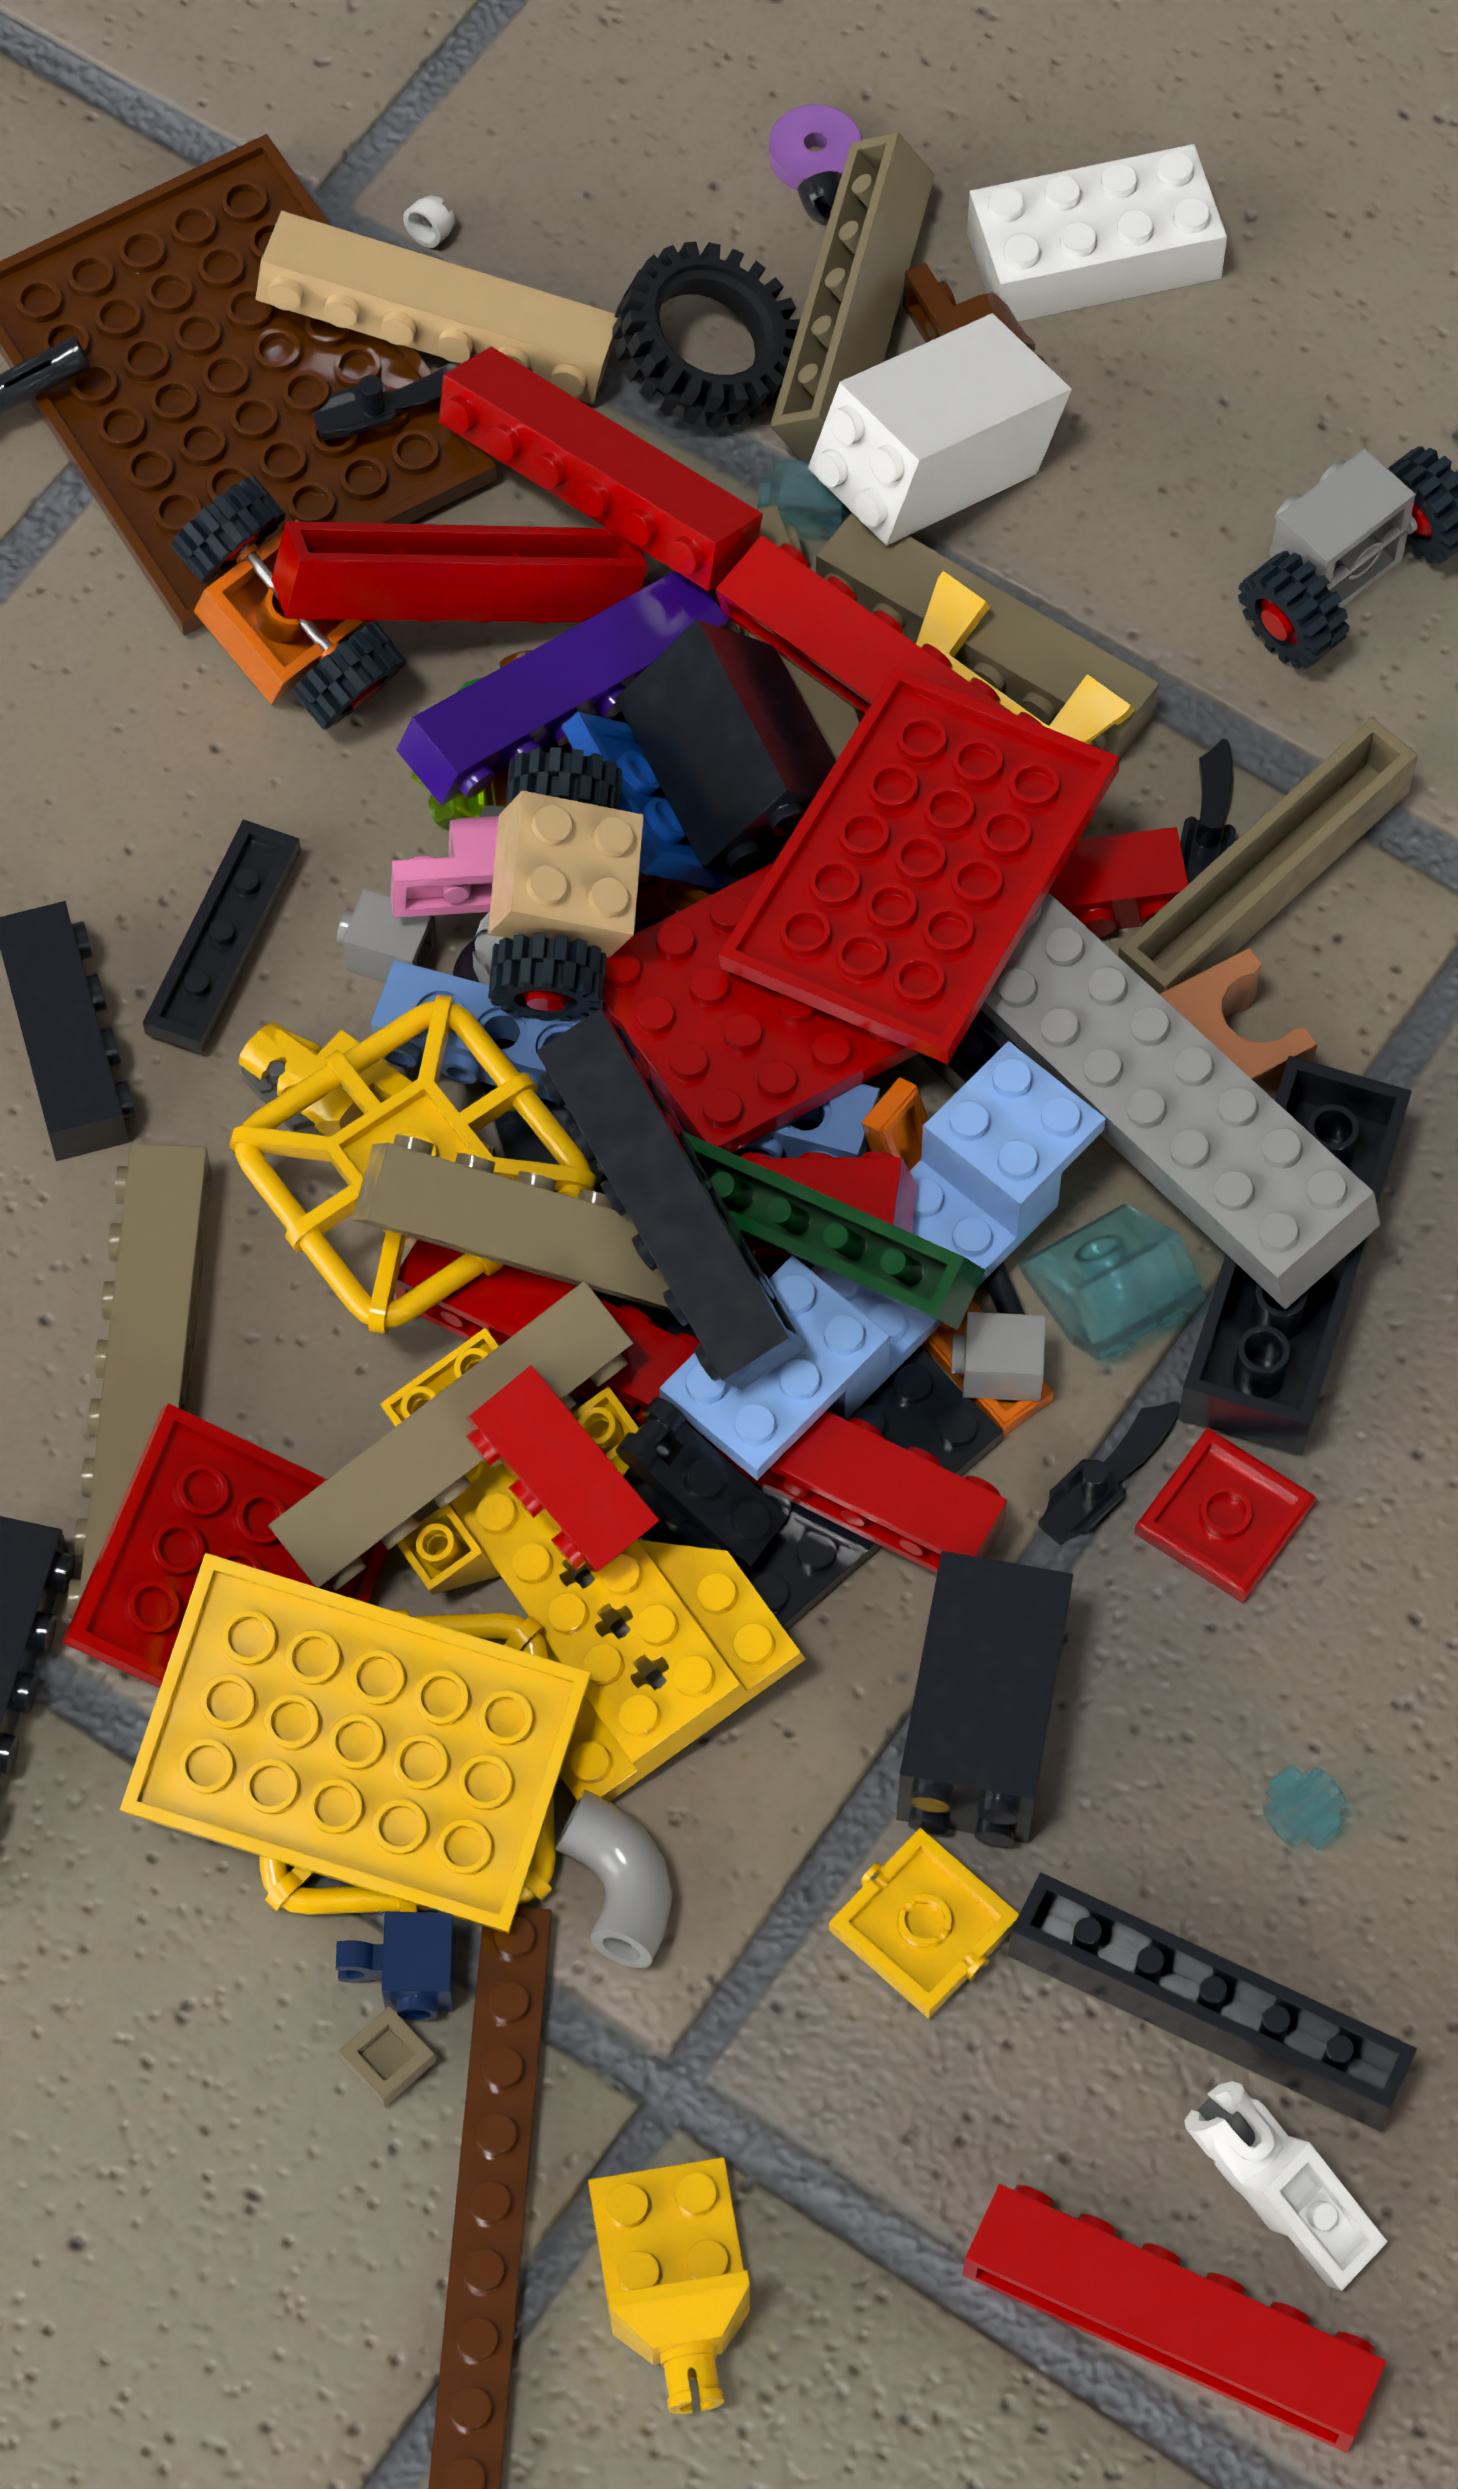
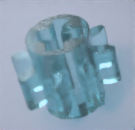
(1304, 1806)

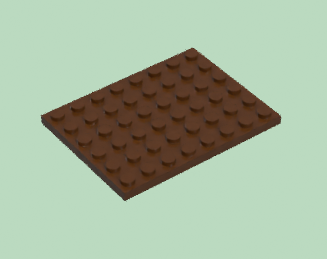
(207, 381)

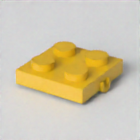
(923, 1922)

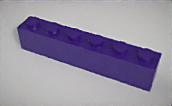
(524, 704)

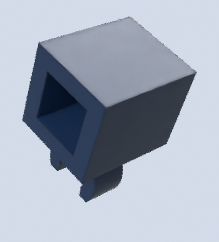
(412, 1962)

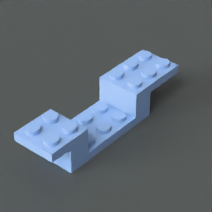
(981, 1190)

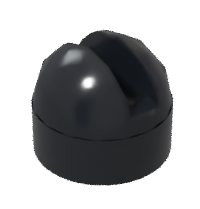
(819, 193)

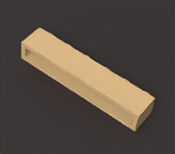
(432, 304)

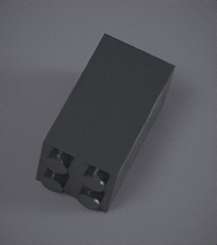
(728, 745)
(983, 1699)

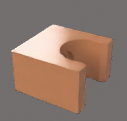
(1230, 989)

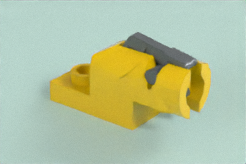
(280, 1059)

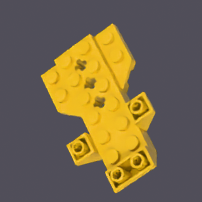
(682, 1602)

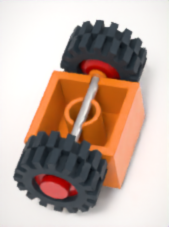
(328, 660)

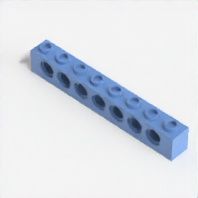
(410, 985)

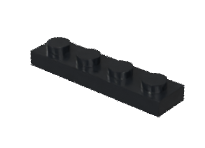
(222, 936)

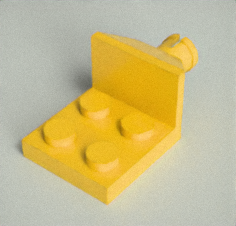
(673, 2271)

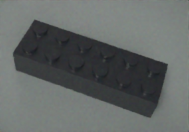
(1263, 1364)

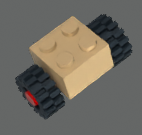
(561, 883)

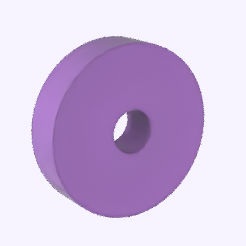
(807, 128)

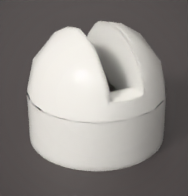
(429, 221)

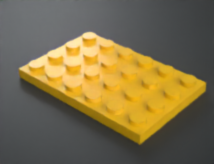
(356, 1743)

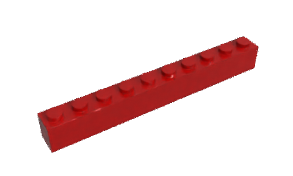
(832, 1469)

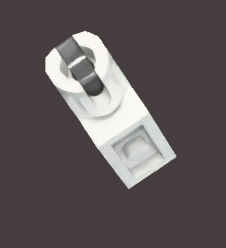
(1285, 2183)

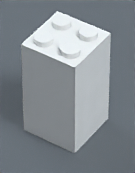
(938, 428)

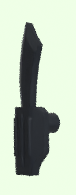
(371, 406)
(1208, 837)
(1093, 1485)

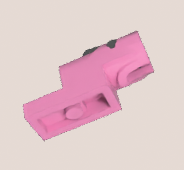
(454, 882)

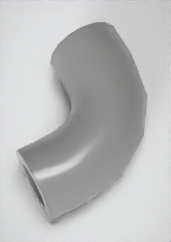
(632, 1878)

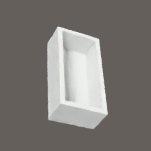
(1097, 233)

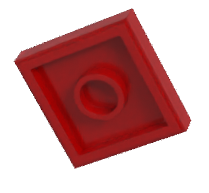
(1225, 1515)

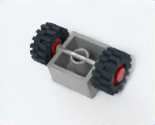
(1342, 542)

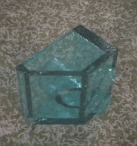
(1114, 1281)

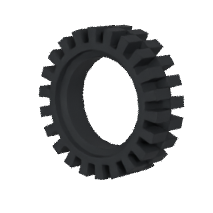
(672, 376)

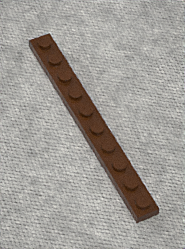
(491, 2205)

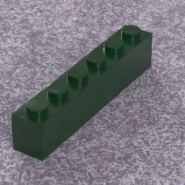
(842, 1238)

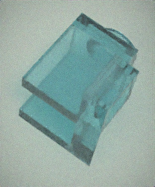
(801, 500)

